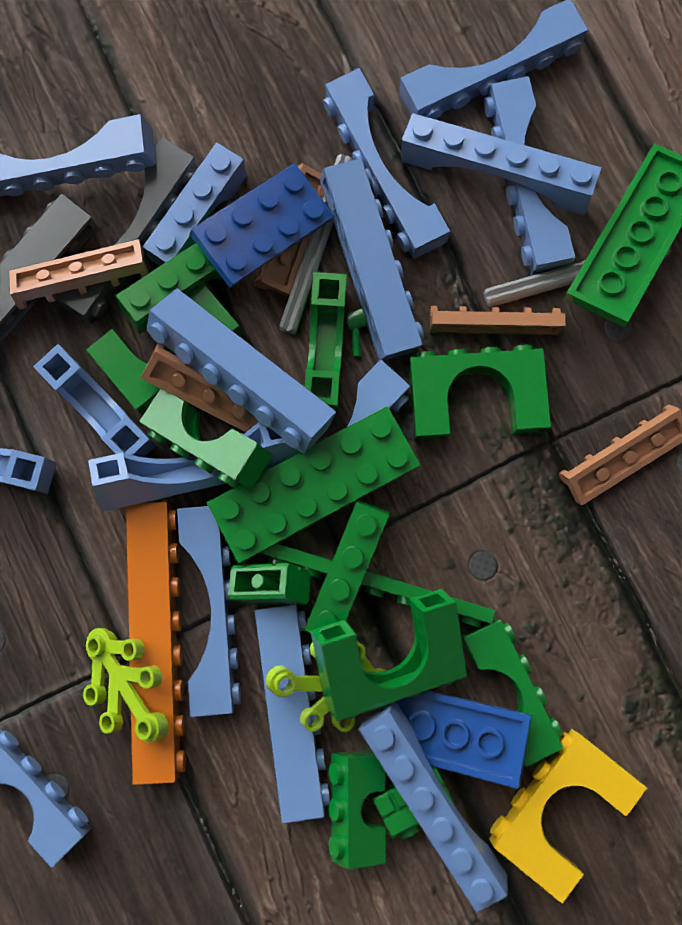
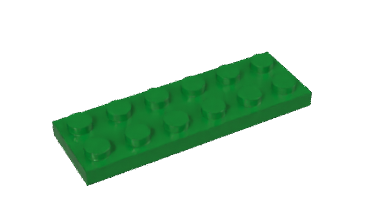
(633, 240)
(313, 484)

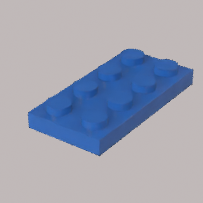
(261, 225)
(470, 736)

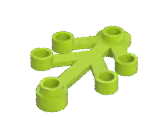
(101, 648)
(311, 683)

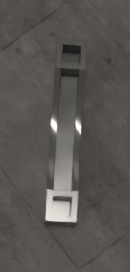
(161, 189)

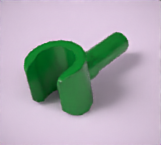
(355, 320)

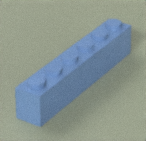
(371, 260)
(239, 371)
(293, 746)

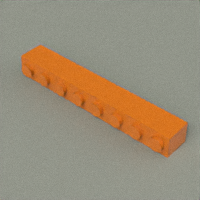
(155, 622)

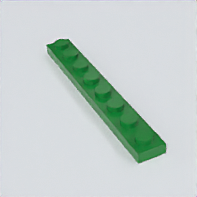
(375, 583)

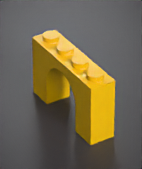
(520, 832)

